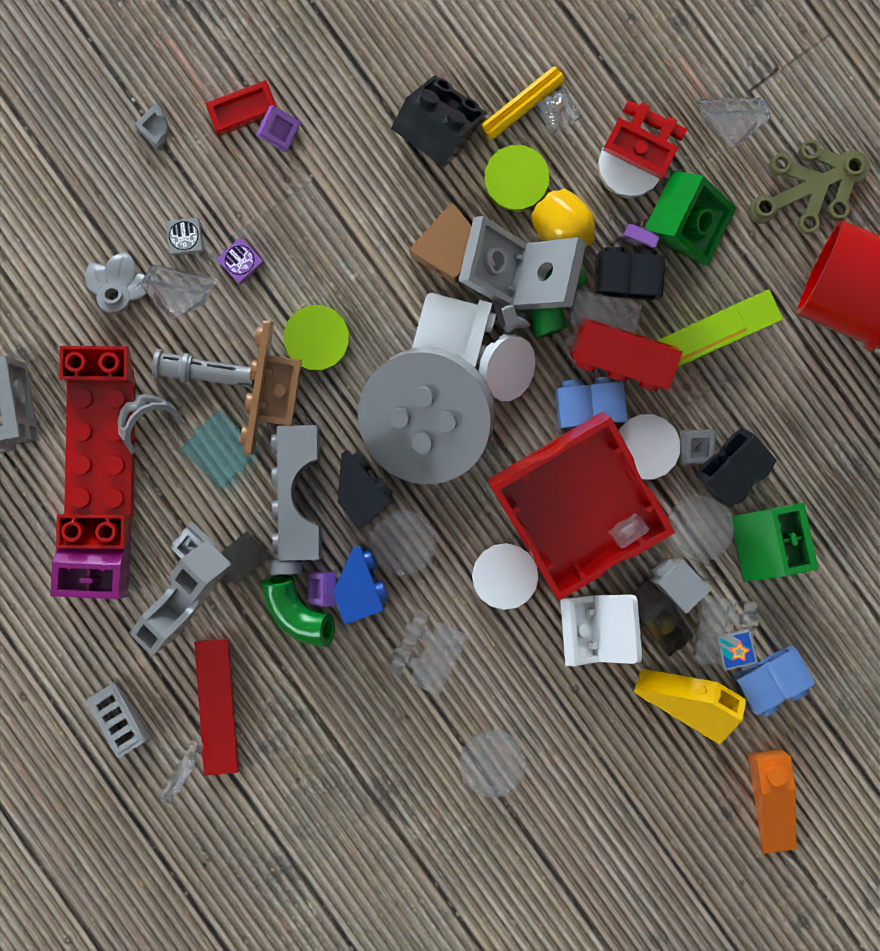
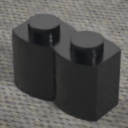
(629, 275)
(736, 467)

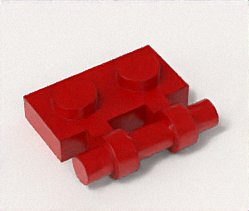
(641, 147)

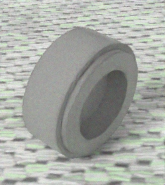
(285, 567)

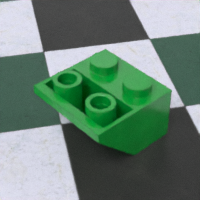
(774, 542)

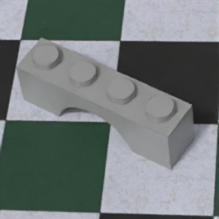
(295, 450)
(191, 584)

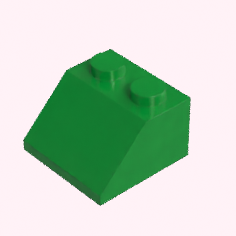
(691, 216)

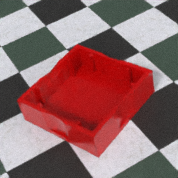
(572, 497)

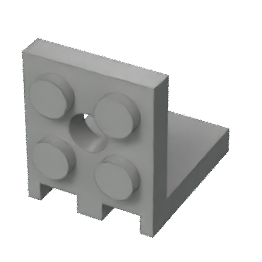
(521, 267)
(16, 405)

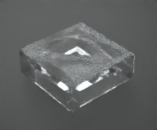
(558, 111)
(628, 530)

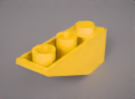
(694, 701)

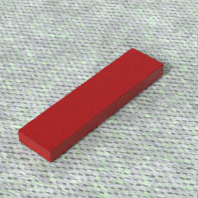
(216, 707)

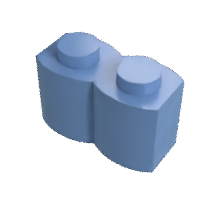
(581, 402)
(774, 680)

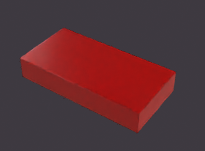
(240, 108)

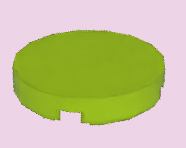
(516, 178)
(316, 337)

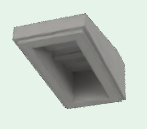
(134, 723)

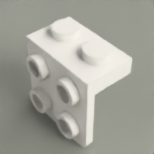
(454, 326)
(601, 629)

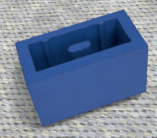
(357, 588)

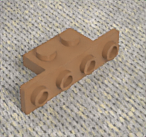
(273, 389)

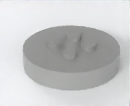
(426, 415)

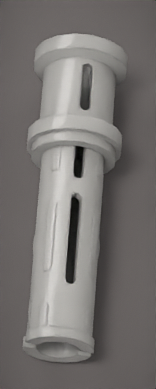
(188, 368)

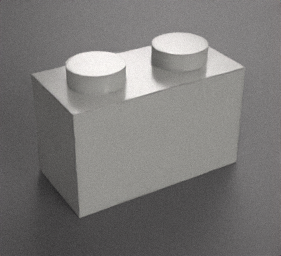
(679, 583)

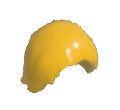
(563, 217)

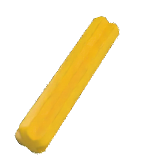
(522, 103)

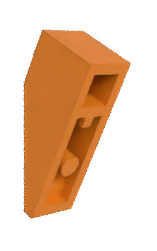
(774, 799)

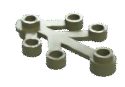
(814, 184)

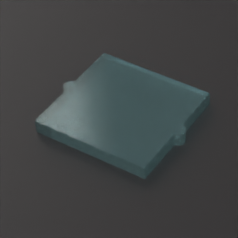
(218, 449)

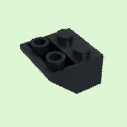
(438, 120)
(358, 491)

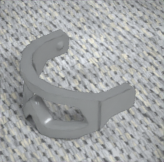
(509, 319)
(138, 406)

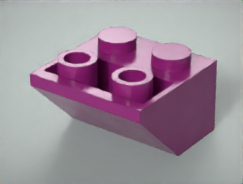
(91, 572)

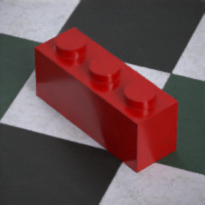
(625, 355)

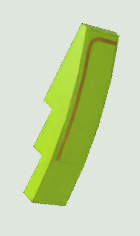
(725, 327)

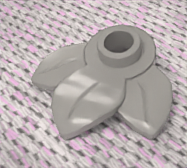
(117, 277)

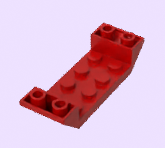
(96, 459)

